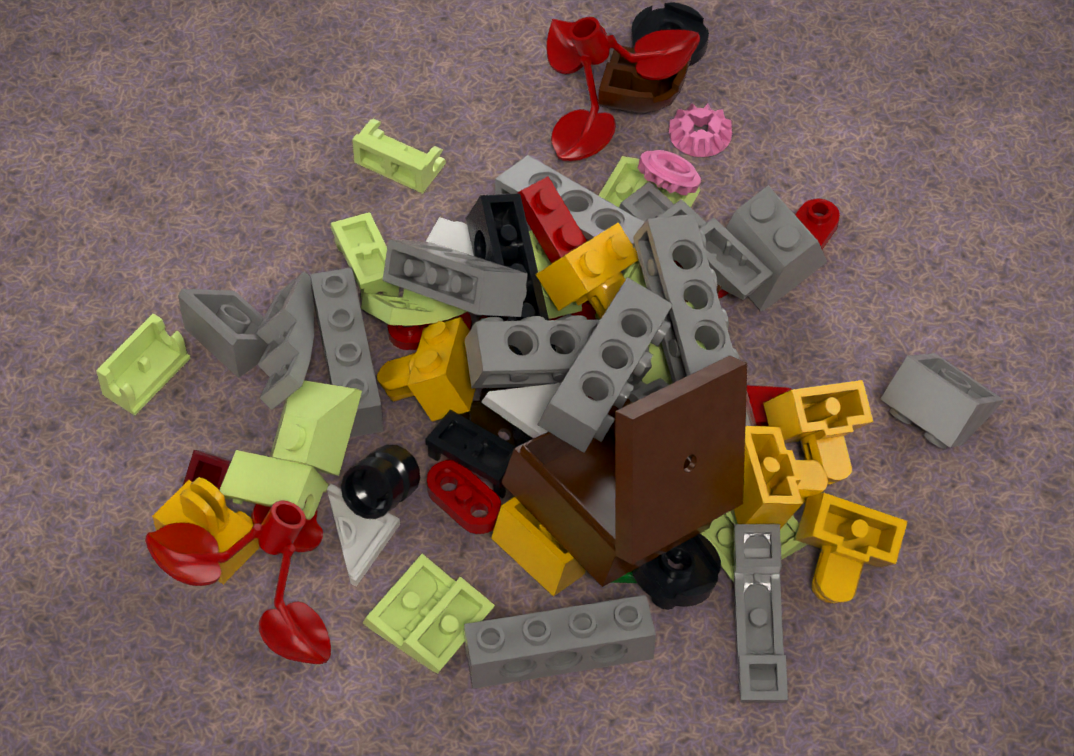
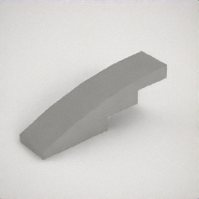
(734, 265)
(290, 337)

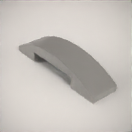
(759, 614)

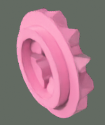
(700, 142)
(669, 171)

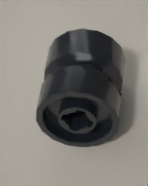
(380, 481)

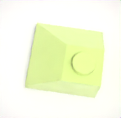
(316, 426)

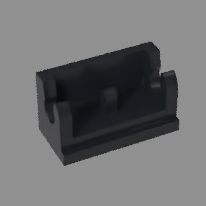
(472, 448)

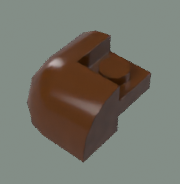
(627, 91)

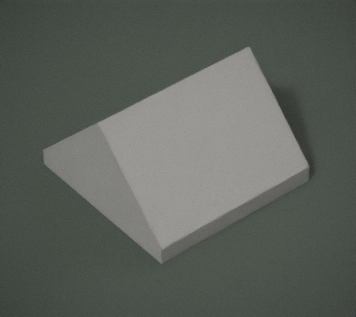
(224, 326)

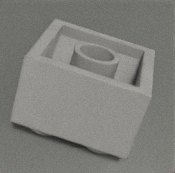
(779, 242)
(939, 399)

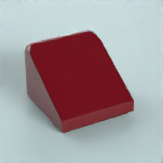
(207, 466)

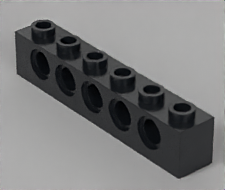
(502, 236)

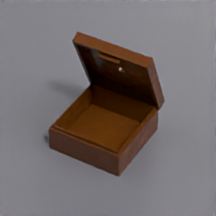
(638, 485)

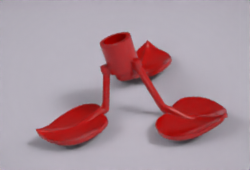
(587, 43)
(193, 558)

